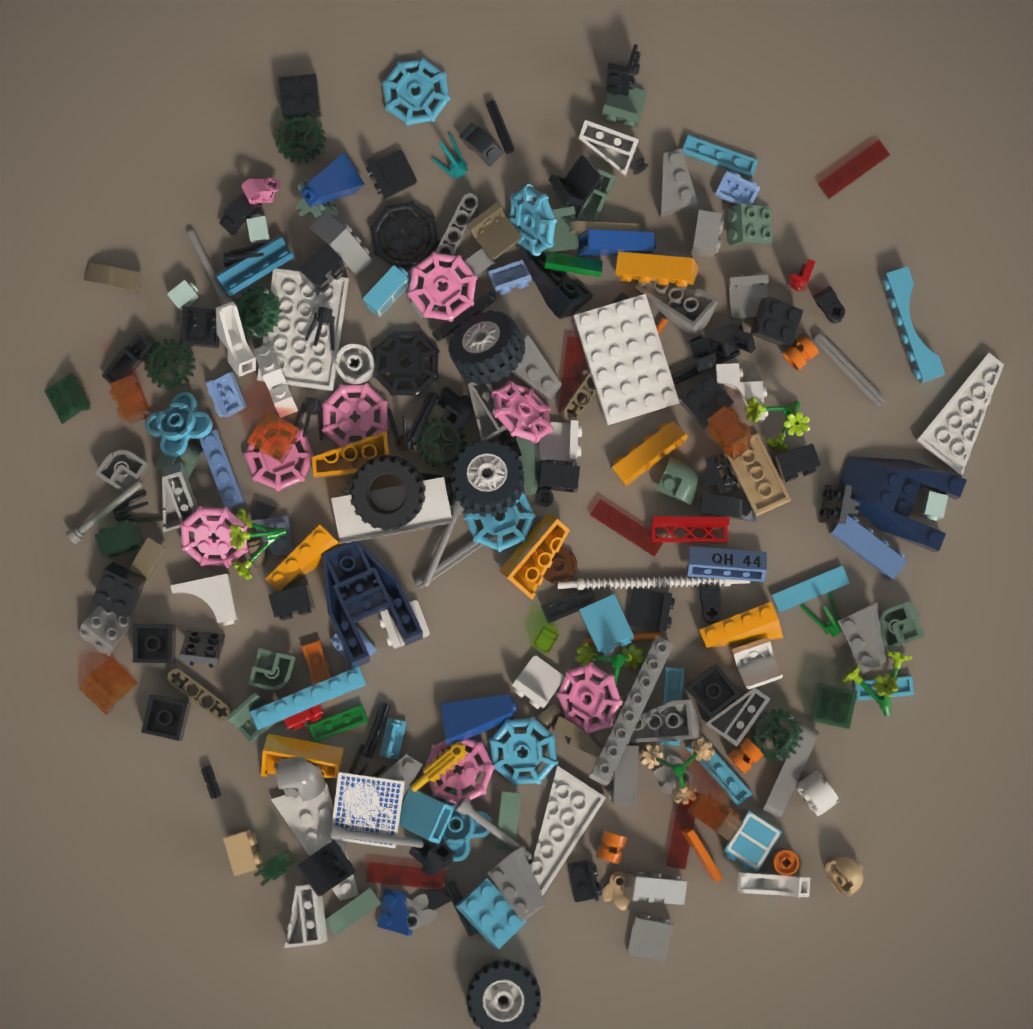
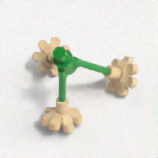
(683, 791)

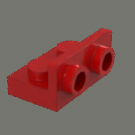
(800, 281)

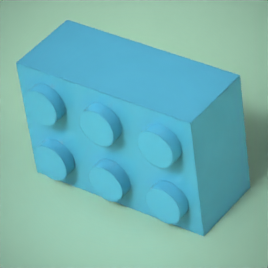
(490, 913)

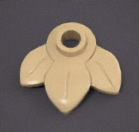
(615, 892)

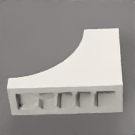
(216, 592)

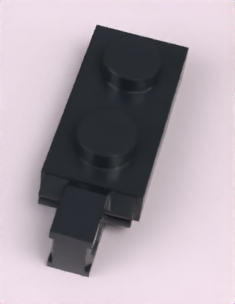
(566, 605)

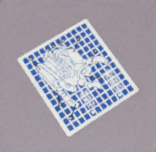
(368, 806)

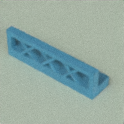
(251, 269)

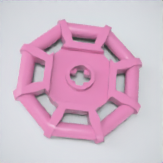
(441, 297)
(348, 407)
(523, 420)
(280, 469)
(203, 540)
(596, 691)
(468, 775)

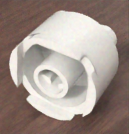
(344, 364)
(817, 793)

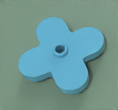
(178, 424)
(460, 838)

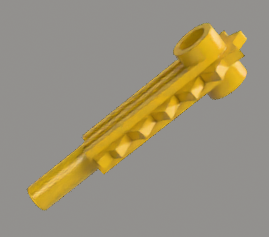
(439, 766)

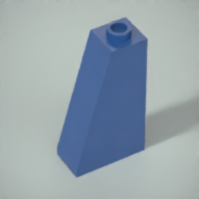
(333, 182)
(611, 242)
(475, 716)

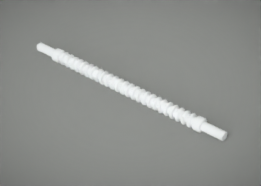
(580, 584)

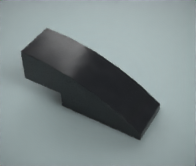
(129, 358)
(726, 507)

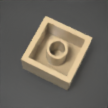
(243, 852)

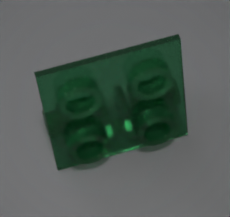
(67, 398)

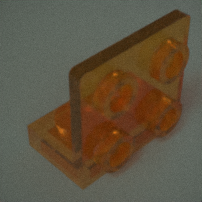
(107, 685)

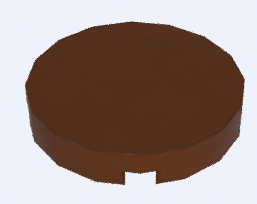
(562, 568)

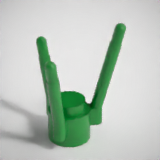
(832, 625)

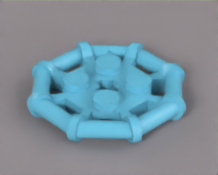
(426, 90)
(532, 219)
(503, 527)
(531, 743)

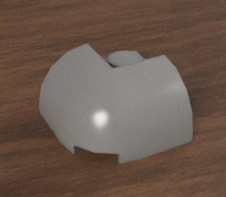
(122, 469)
(299, 778)

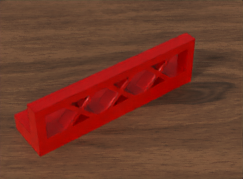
(689, 522)

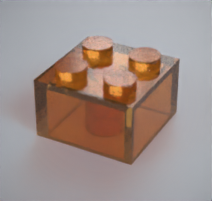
(130, 399)
(729, 432)
(274, 436)
(716, 815)

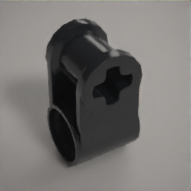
(827, 302)
(710, 599)

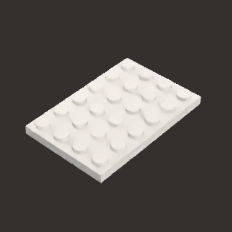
(300, 359)
(626, 359)

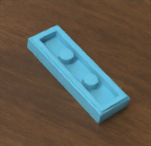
(904, 682)

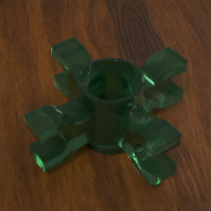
(275, 867)

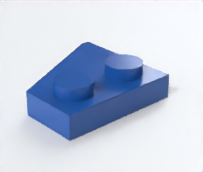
(394, 912)

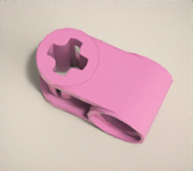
(260, 190)

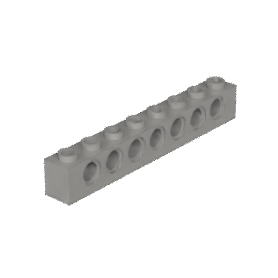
(631, 711)

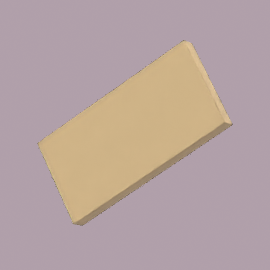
(759, 478)

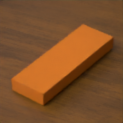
(316, 662)
(702, 854)

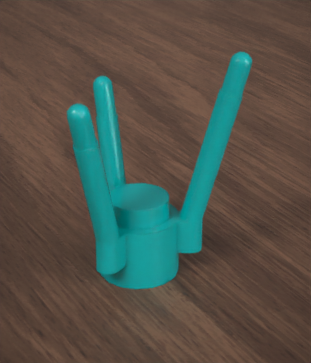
(458, 169)

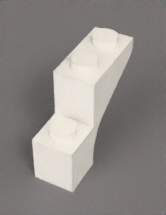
(232, 335)
(730, 376)
(275, 380)
(773, 884)

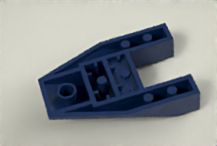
(889, 491)
(359, 588)

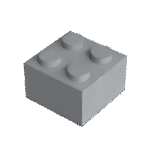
(705, 236)

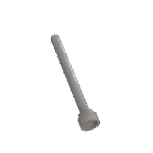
(224, 299)
(456, 511)
(76, 534)
(464, 807)
(339, 833)

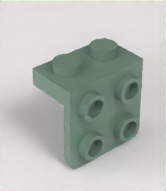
(625, 108)
(749, 224)
(562, 237)
(242, 720)

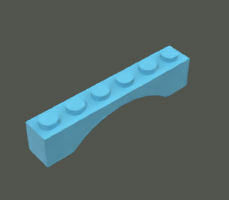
(926, 363)
(307, 698)

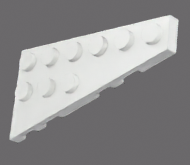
(312, 826)

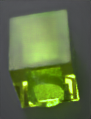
(546, 639)

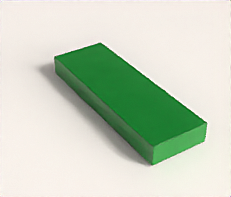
(573, 264)
(338, 723)

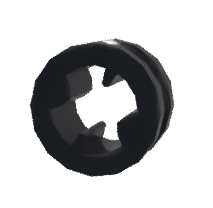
(639, 166)
(551, 497)

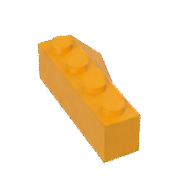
(656, 268)
(649, 453)
(350, 457)
(534, 556)
(302, 558)
(743, 628)
(325, 756)

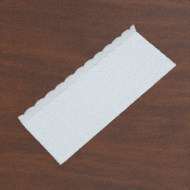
(434, 511)

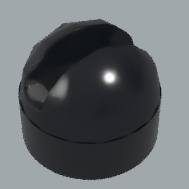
(505, 435)

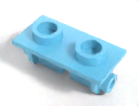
(393, 738)

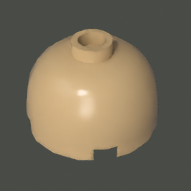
(845, 874)

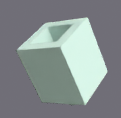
(258, 229)
(183, 294)
(934, 506)

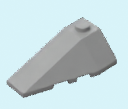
(682, 305)
(668, 722)

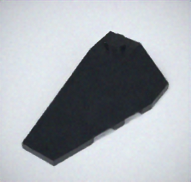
(557, 289)

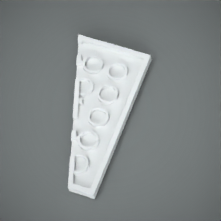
(958, 423)
(566, 817)

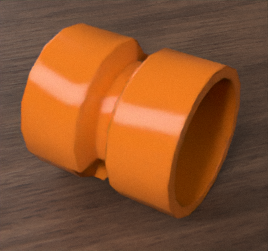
(800, 352)
(750, 750)
(611, 839)
(784, 861)

